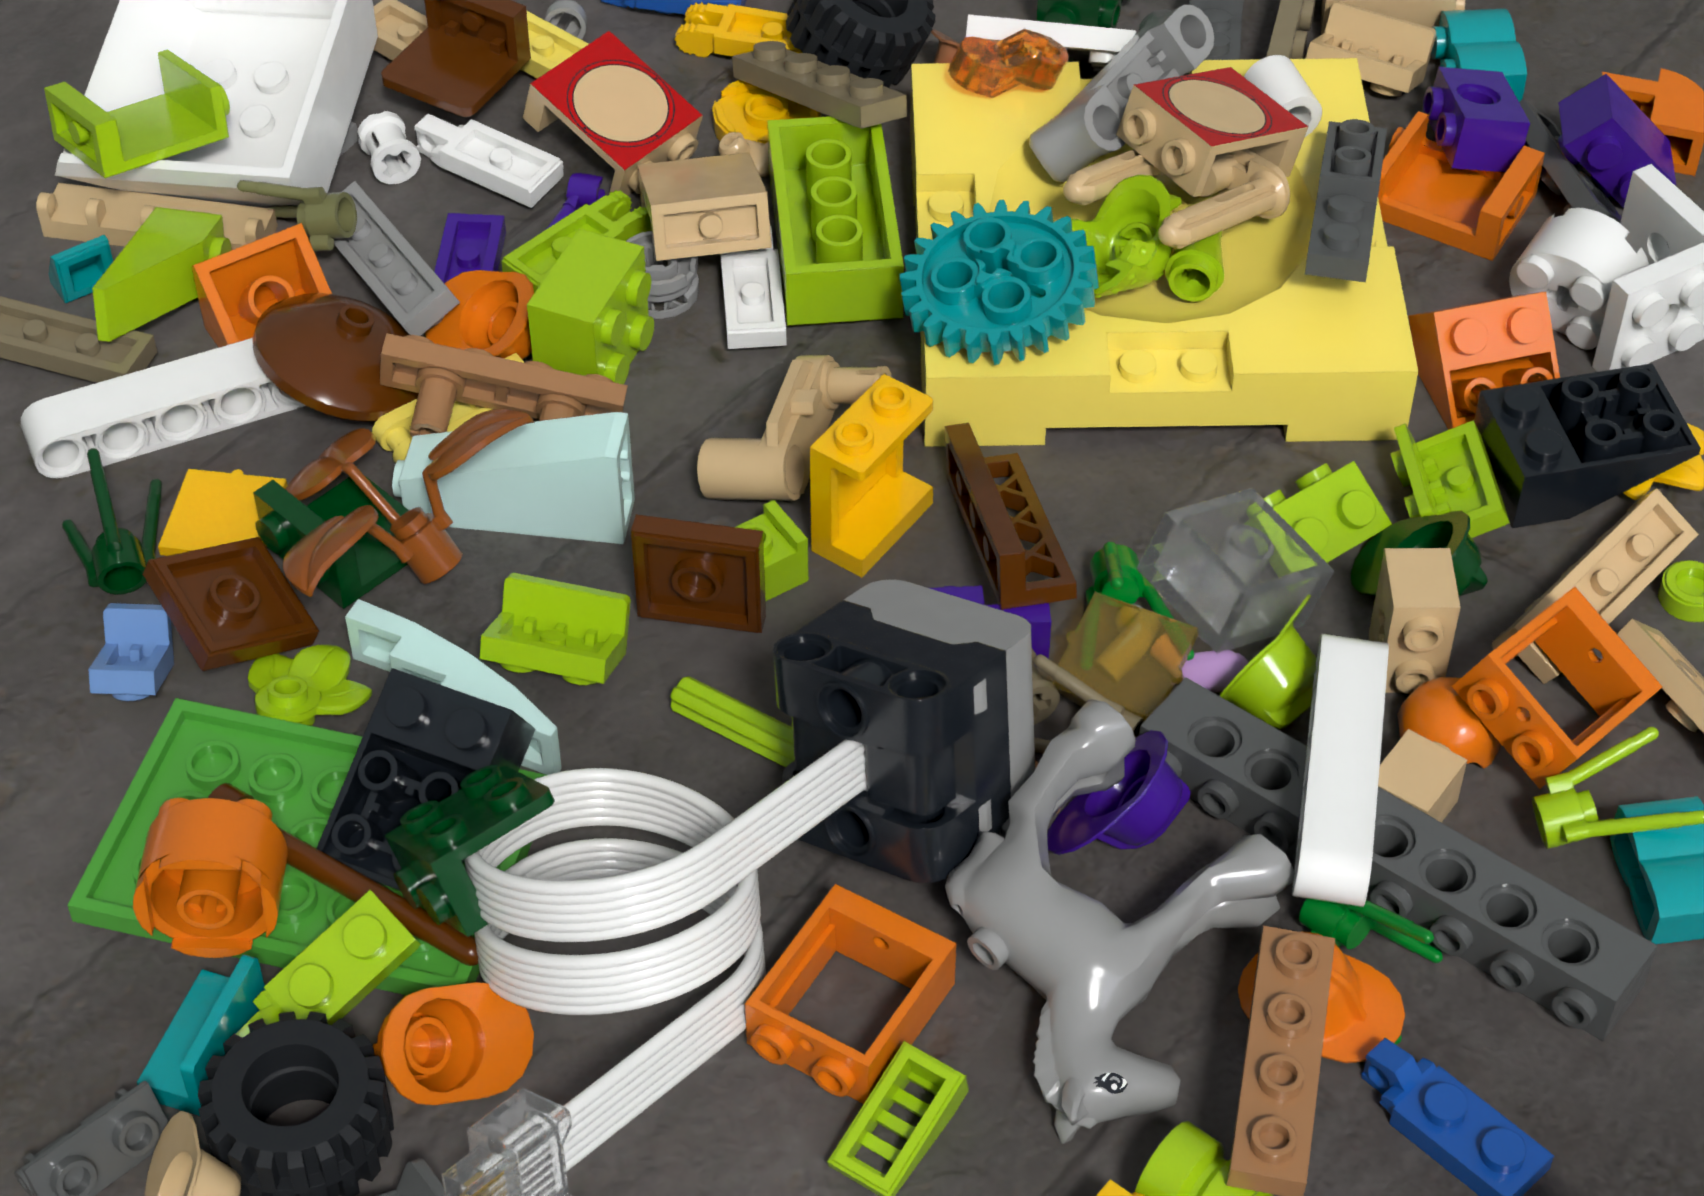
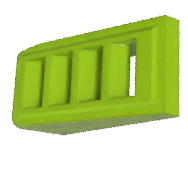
(906, 1066)

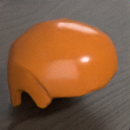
(1443, 717)

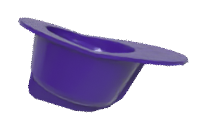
(1129, 812)

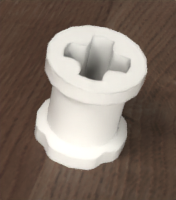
(391, 142)

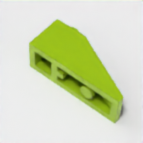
(156, 269)

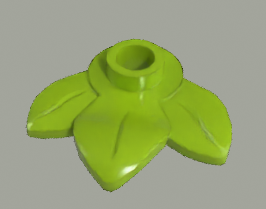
(306, 685)

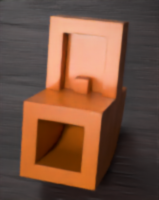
(1676, 110)

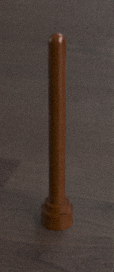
(355, 885)

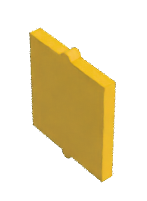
(213, 510)

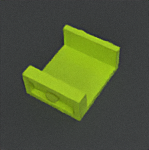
(145, 131)

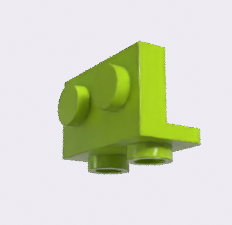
(1449, 476)
(1332, 510)
(558, 629)

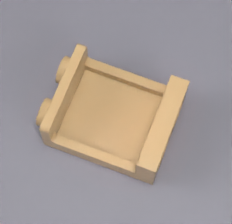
(705, 206)

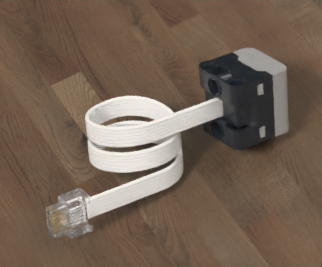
(903, 751)

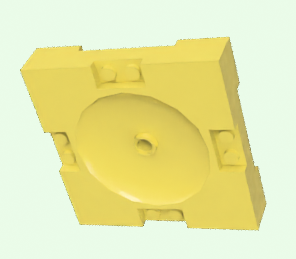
(1259, 351)

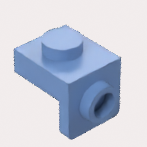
(134, 653)

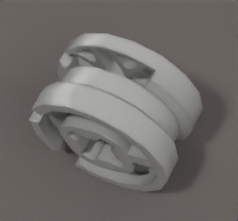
(669, 280)

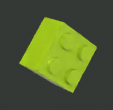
(592, 308)

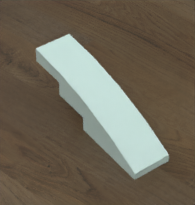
(401, 644)

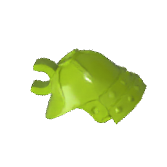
(1127, 234)

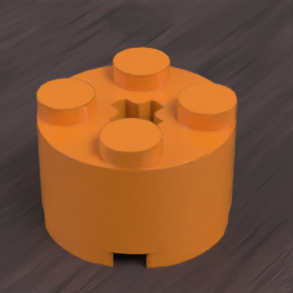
(211, 875)

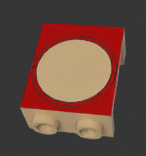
(616, 109)
(1194, 117)

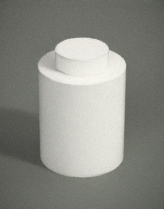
(1284, 84)

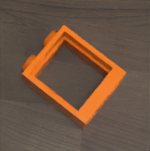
(1567, 636)
(875, 939)

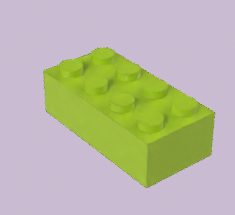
(834, 221)

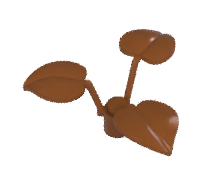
(418, 536)

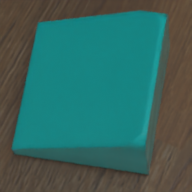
(79, 268)

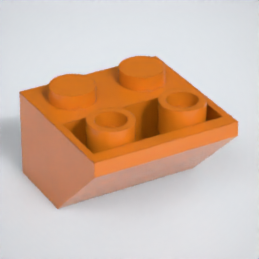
(1482, 349)

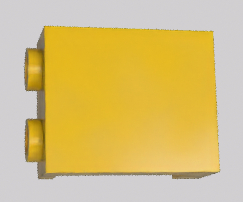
(858, 479)

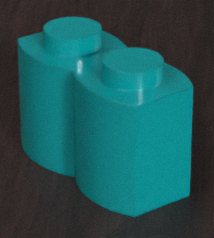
(1481, 42)
(1664, 872)

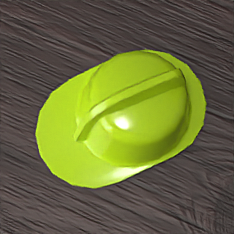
(1277, 680)

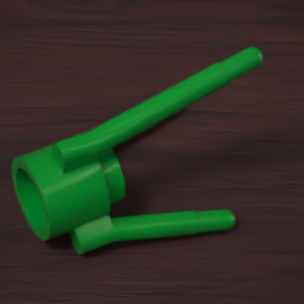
(1116, 576)
(1352, 924)

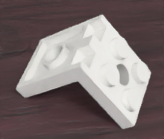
(1662, 303)

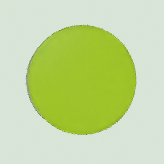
(1683, 591)

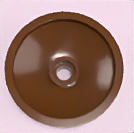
(329, 354)

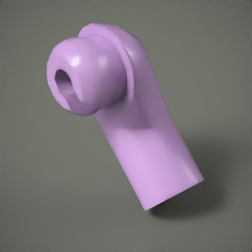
(1213, 669)

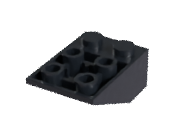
(1579, 440)
(415, 753)

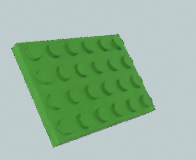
(292, 772)

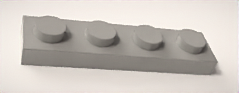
(394, 268)

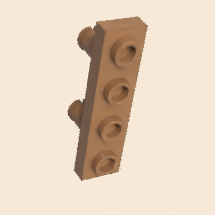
(480, 379)
(1282, 1063)

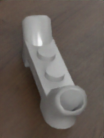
(1087, 127)

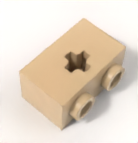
(1415, 615)

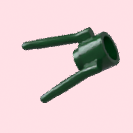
(118, 556)

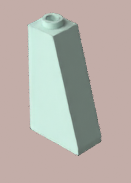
(535, 480)

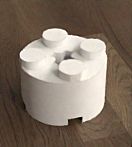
(1576, 264)

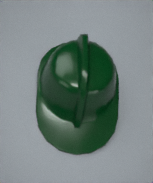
(1431, 531)

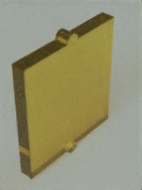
(1128, 653)

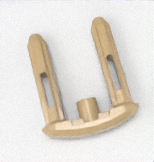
(1246, 182)

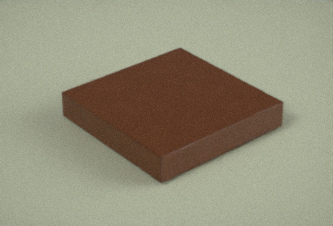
(699, 573)
(230, 603)

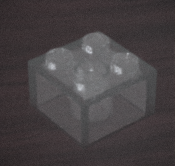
(1234, 569)

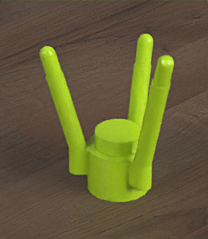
(1572, 816)

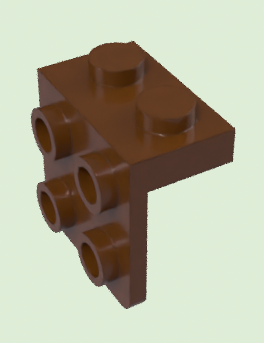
(462, 54)

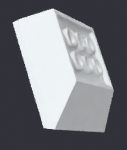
(287, 78)

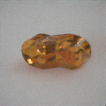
(999, 66)

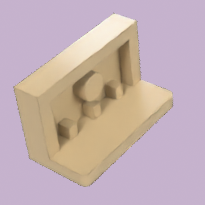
(1388, 49)

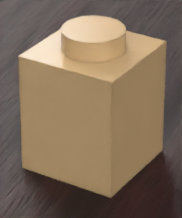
(1423, 774)

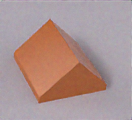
(251, 278)

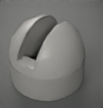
(577, 21)

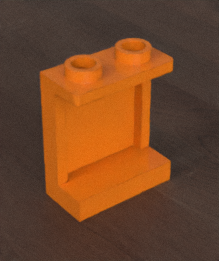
(1451, 204)

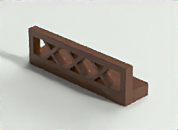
(997, 533)

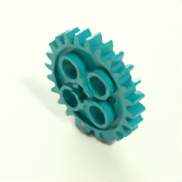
(999, 281)

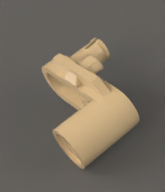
(780, 460)

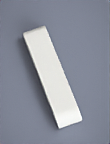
(151, 409)
(1341, 771)

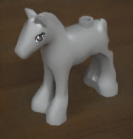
(1076, 948)

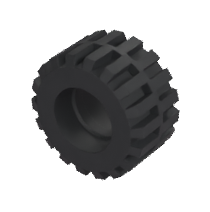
(865, 35)
(287, 1065)

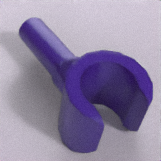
(580, 190)

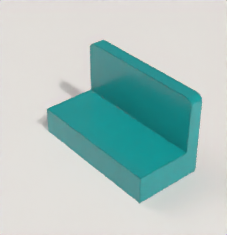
(206, 1019)

